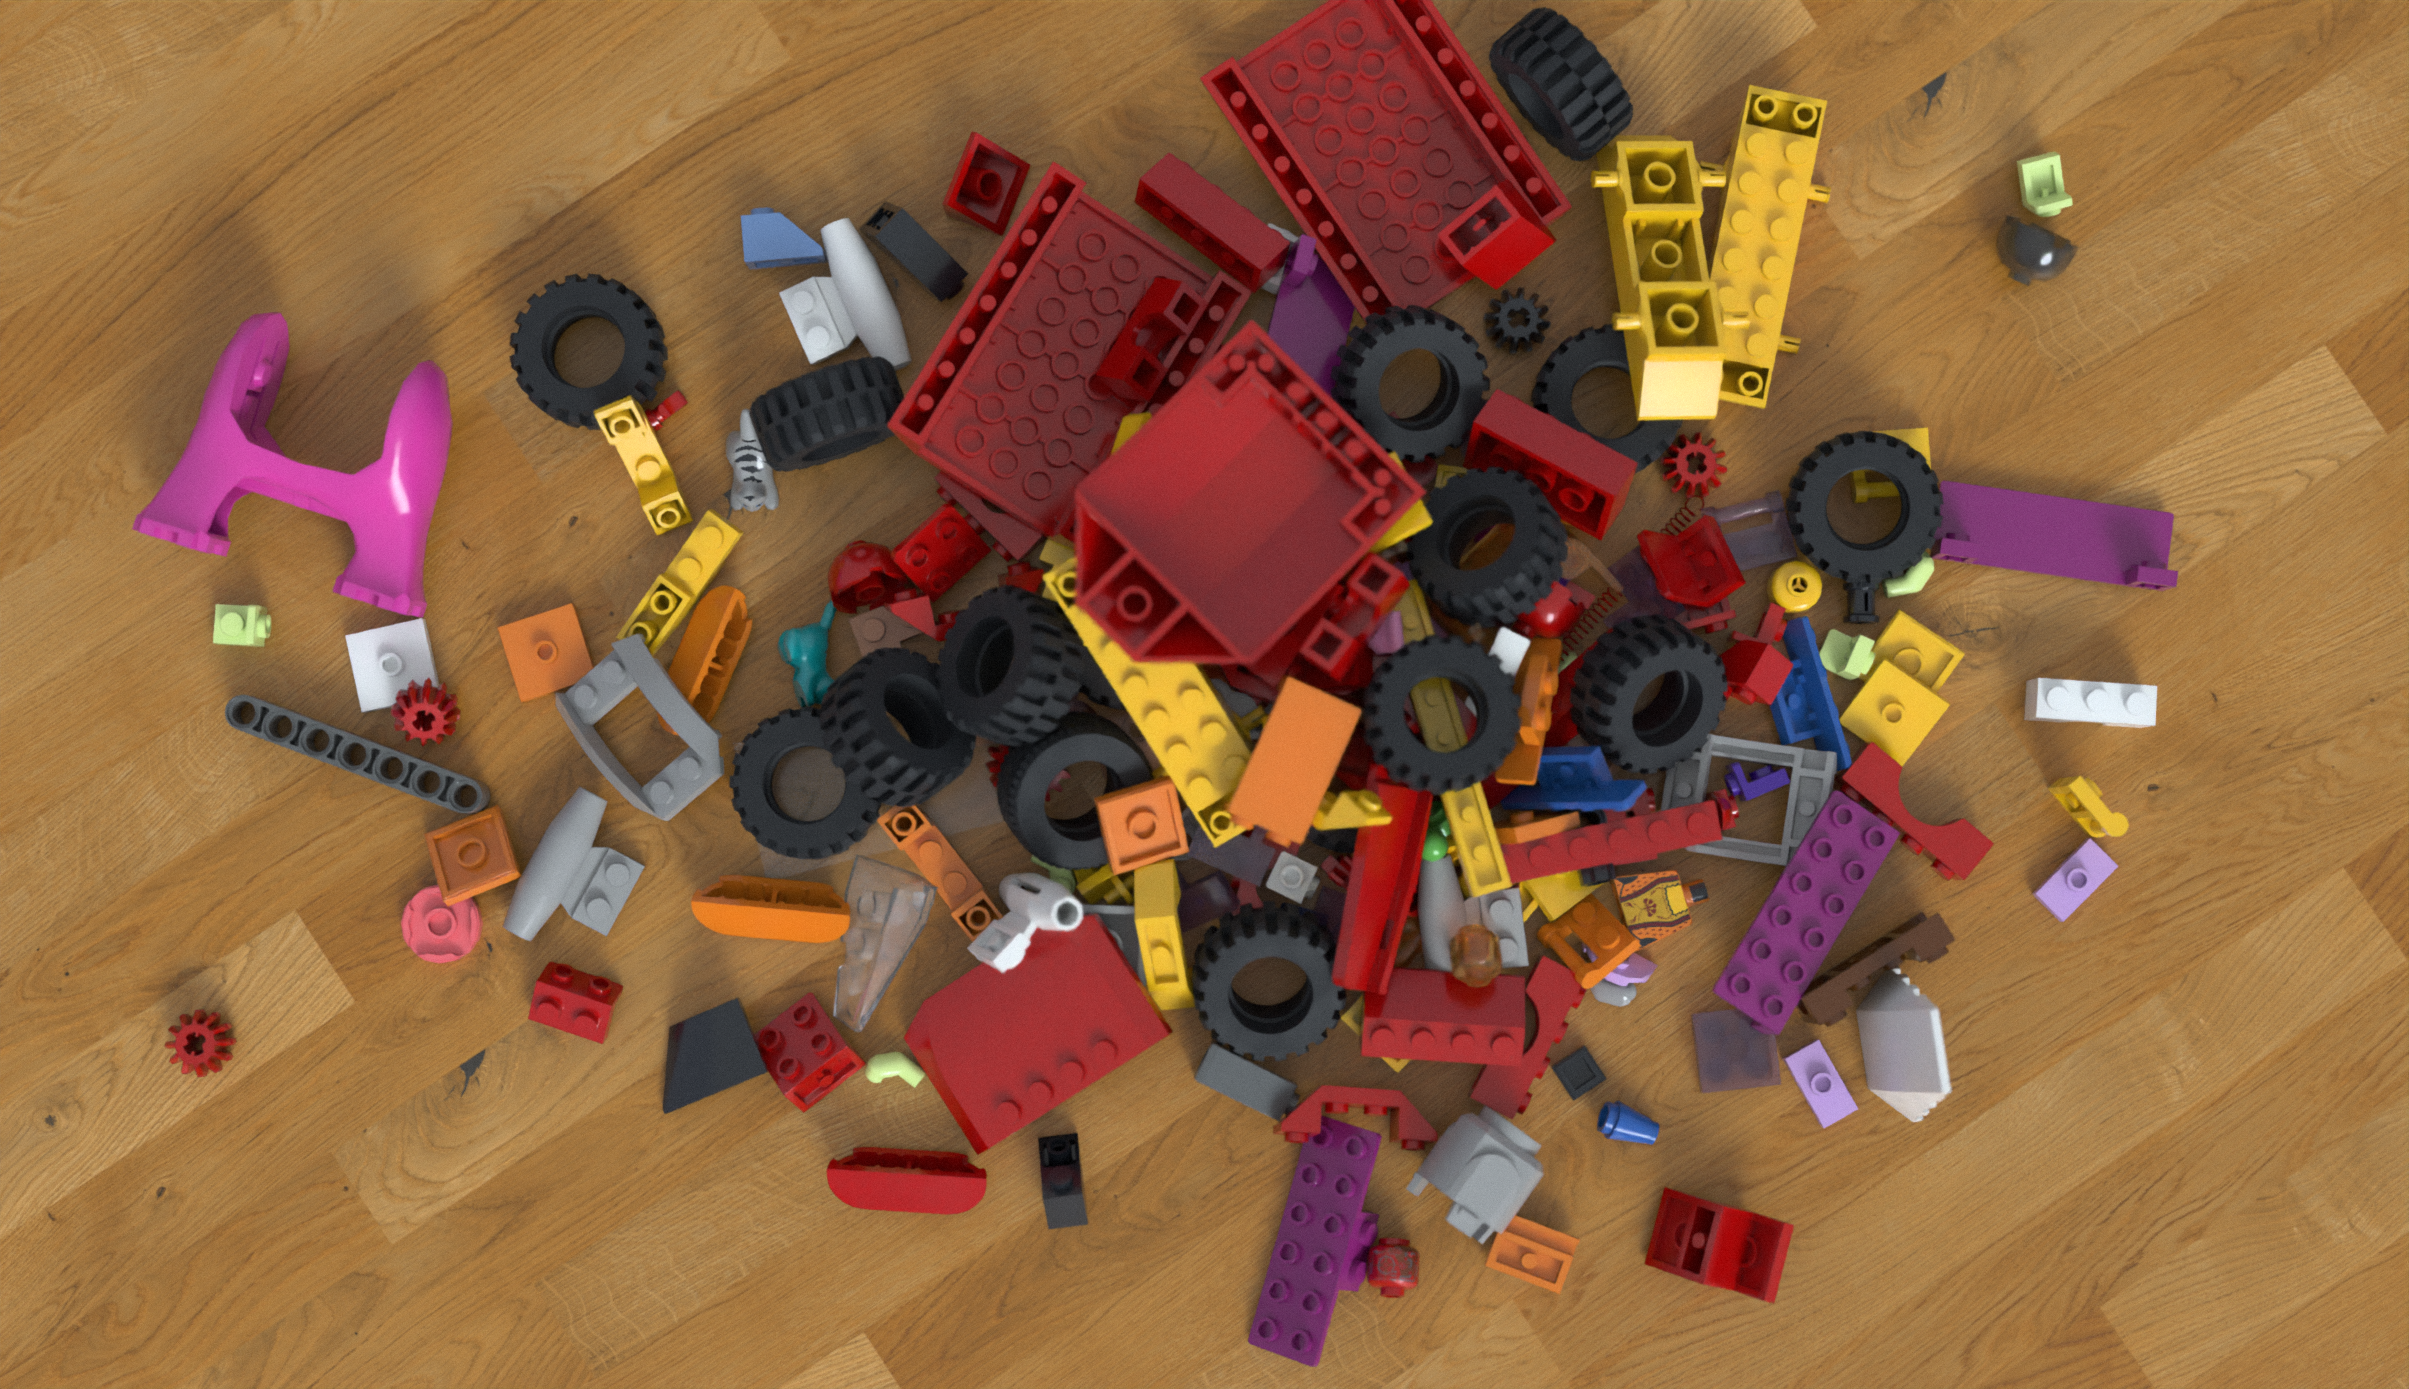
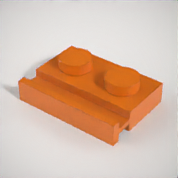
(1533, 1253)

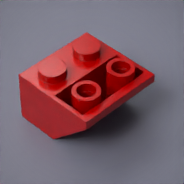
(1497, 235)

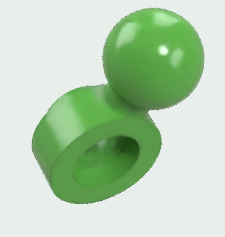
(1437, 830)

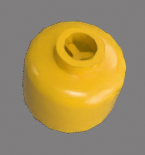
(1806, 580)

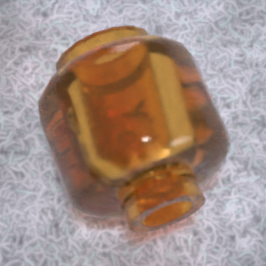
(1475, 955)

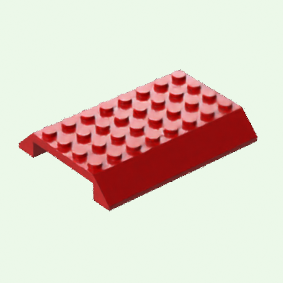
(1379, 143)
(1014, 379)

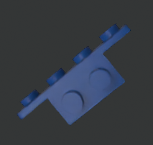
(1805, 701)
(1574, 781)

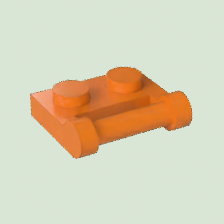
(1598, 932)

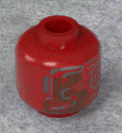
(1393, 1267)

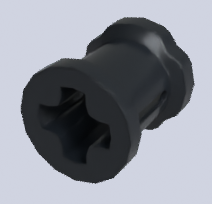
(1860, 603)

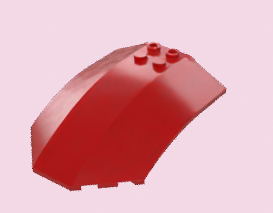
(1231, 511)

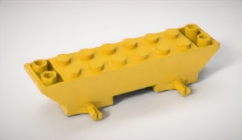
(1761, 230)
(1662, 276)
(1179, 714)

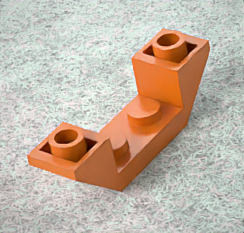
(942, 866)

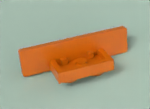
(1536, 684)

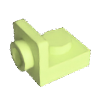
(241, 625)

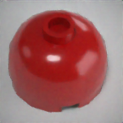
(864, 576)
(1551, 617)

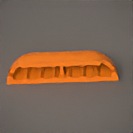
(710, 650)
(772, 909)

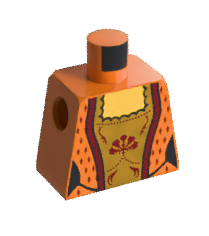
(1656, 903)

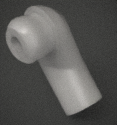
(1614, 994)

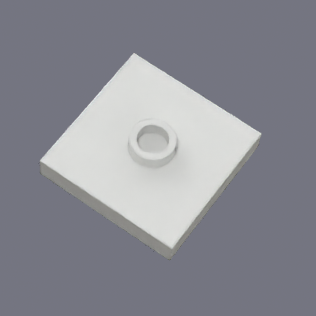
(389, 660)

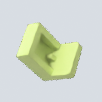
(2043, 184)
(1846, 654)

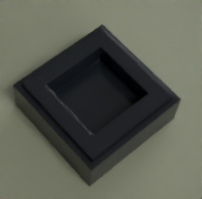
(1578, 1072)

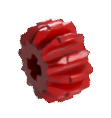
(1707, 465)
(430, 699)
(188, 1036)

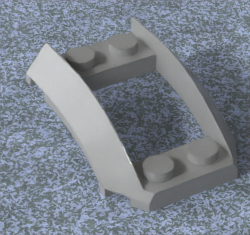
(603, 689)
(1809, 788)

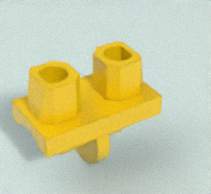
(1101, 883)

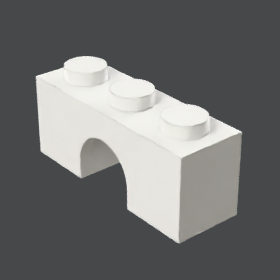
(2090, 702)

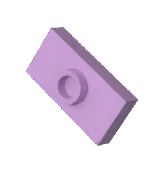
(2075, 880)
(1820, 1083)

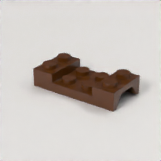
(1914, 940)

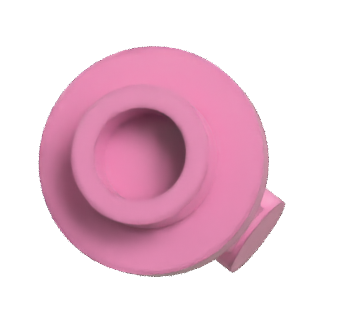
(1389, 636)

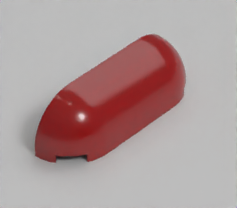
(907, 1180)

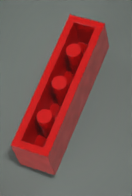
(1212, 222)

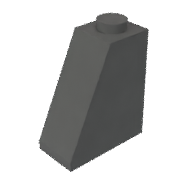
(1246, 1082)

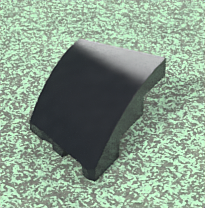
(710, 1055)

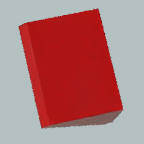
(985, 185)

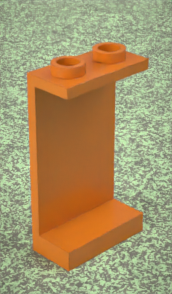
(1292, 762)

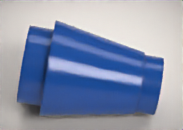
(1626, 1124)

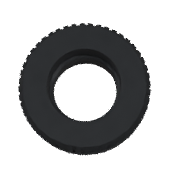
(1031, 768)

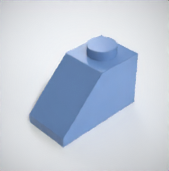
(776, 242)

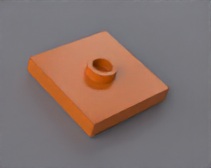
(546, 652)
(1141, 824)
(1528, 826)
(472, 855)

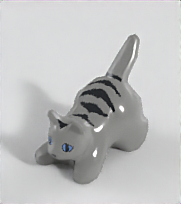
(752, 476)

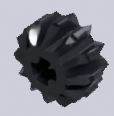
(1512, 308)

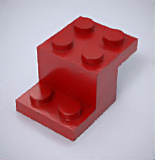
(1719, 1245)

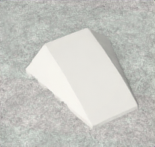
(1903, 1046)

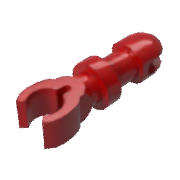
(665, 410)

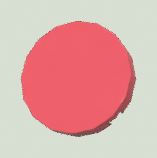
(438, 930)

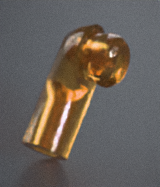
(1410, 942)

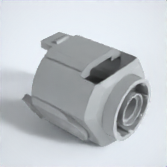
(1484, 1169)

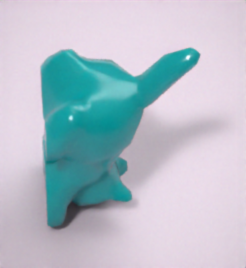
(807, 652)

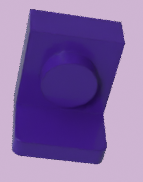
(1761, 781)

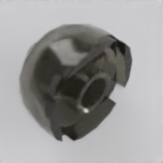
(2032, 251)

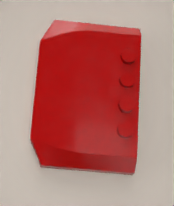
(1037, 1033)

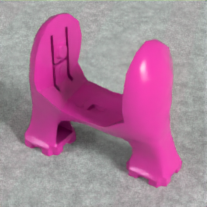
(235, 455)

